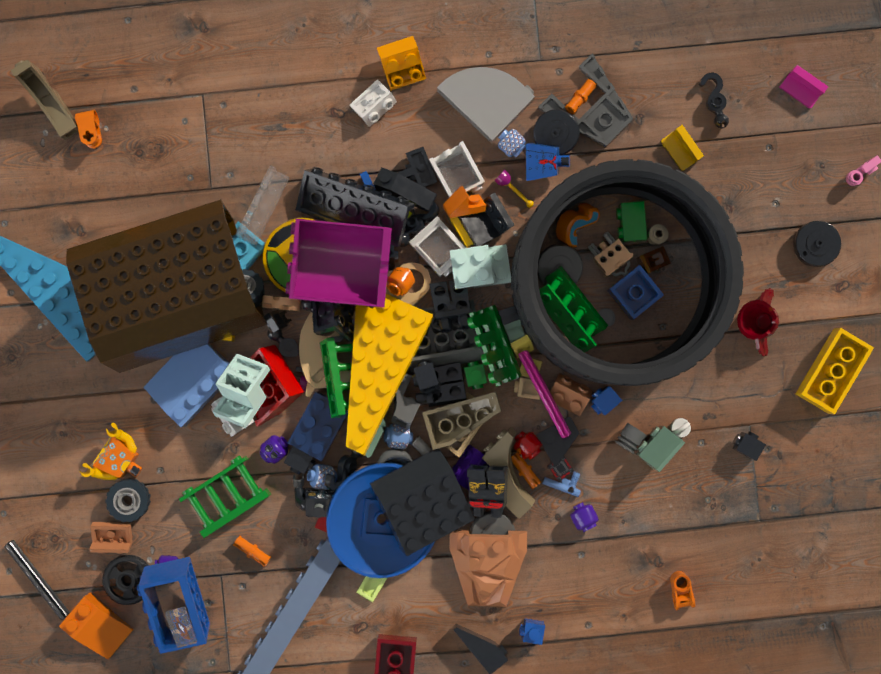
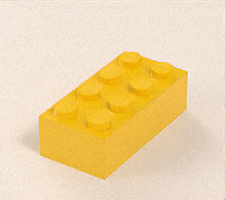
(834, 370)

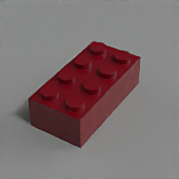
(395, 654)

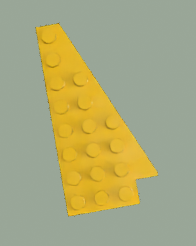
(381, 355)

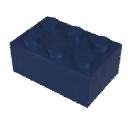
(316, 428)

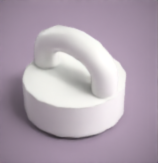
(680, 427)

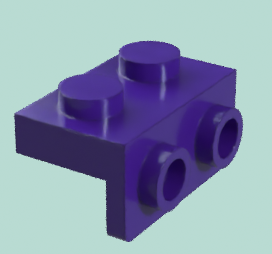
(468, 457)

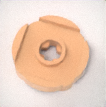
(281, 303)

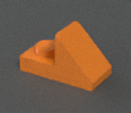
(462, 204)

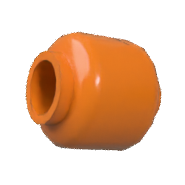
(400, 281)

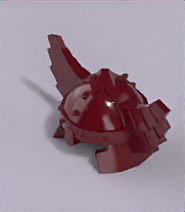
(759, 320)

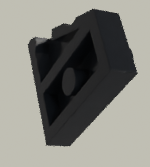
(556, 445)

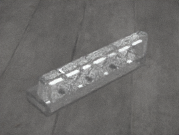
(262, 206)

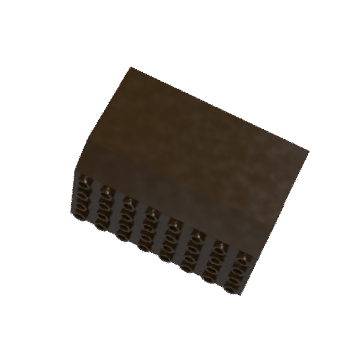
(162, 287)

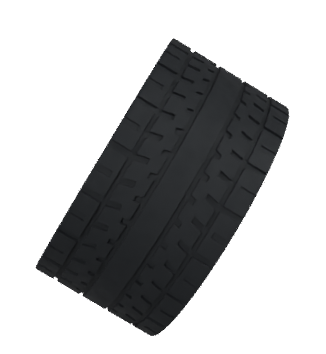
(710, 233)

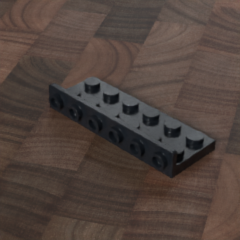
(347, 202)

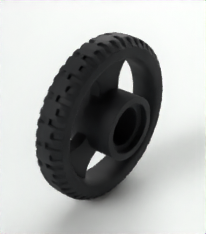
(112, 572)

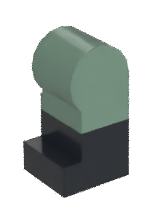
(511, 323)

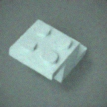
(480, 266)
(241, 390)

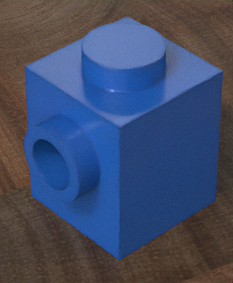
(605, 400)
(532, 631)

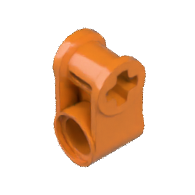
(87, 126)
(682, 594)

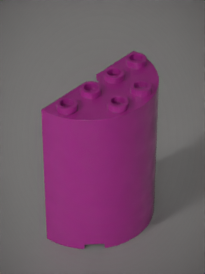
(339, 262)

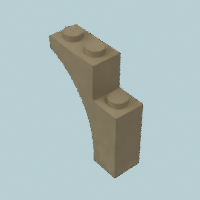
(46, 97)
(500, 454)

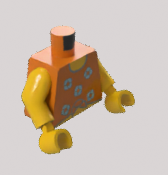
(115, 457)

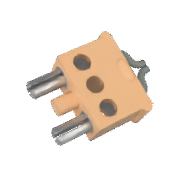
(612, 263)

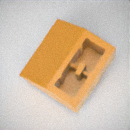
(401, 63)

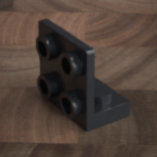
(489, 224)
(332, 317)

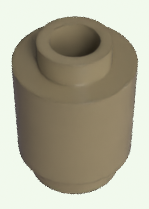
(653, 239)

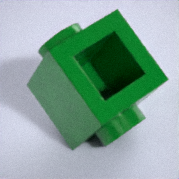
(475, 375)

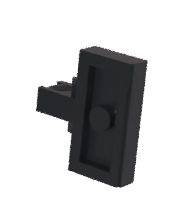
(419, 168)

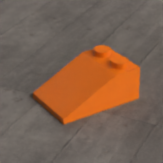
(96, 626)

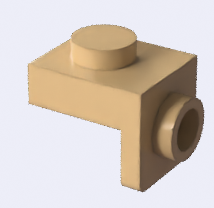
(526, 389)

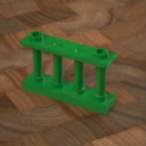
(577, 303)
(332, 377)
(225, 514)

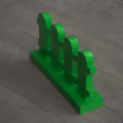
(500, 347)

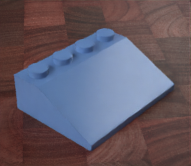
(187, 383)

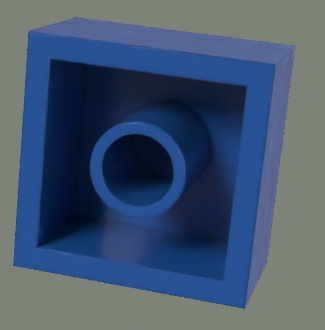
(635, 292)

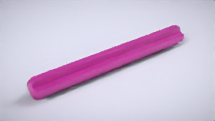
(544, 394)

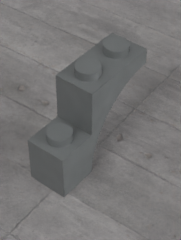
(404, 408)

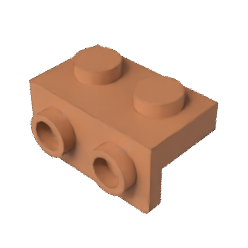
(570, 394)
(111, 537)

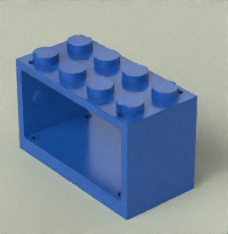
(169, 572)

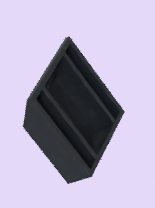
(422, 501)

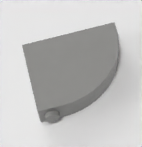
(486, 98)

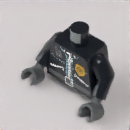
(311, 500)

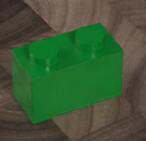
(632, 222)

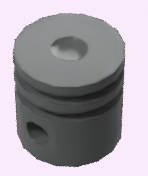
(630, 438)

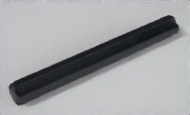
(37, 580)

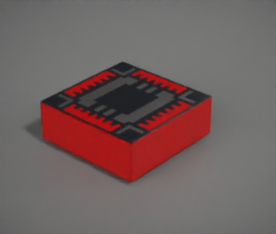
(561, 470)

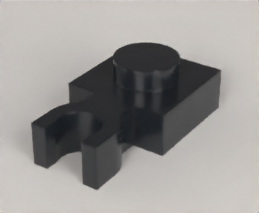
(276, 321)

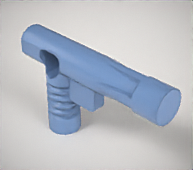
(565, 484)

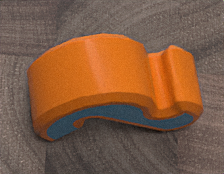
(574, 220)

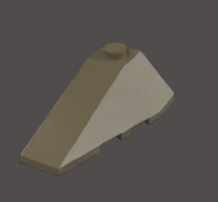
(456, 420)

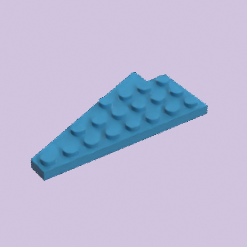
(50, 289)

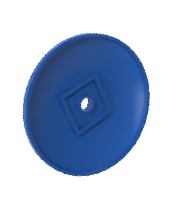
(358, 537)

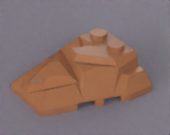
(488, 565)

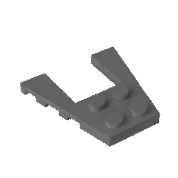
(607, 116)

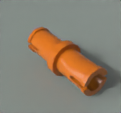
(580, 96)
(525, 471)
(252, 551)

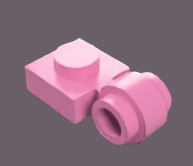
(868, 167)

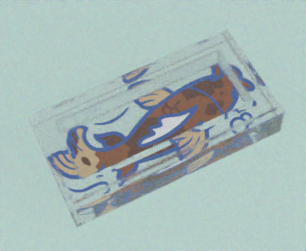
(181, 627)

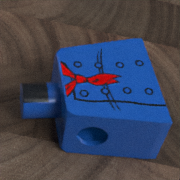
(544, 161)

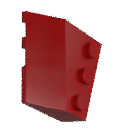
(278, 385)

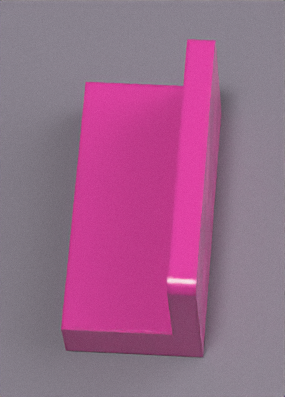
(803, 86)

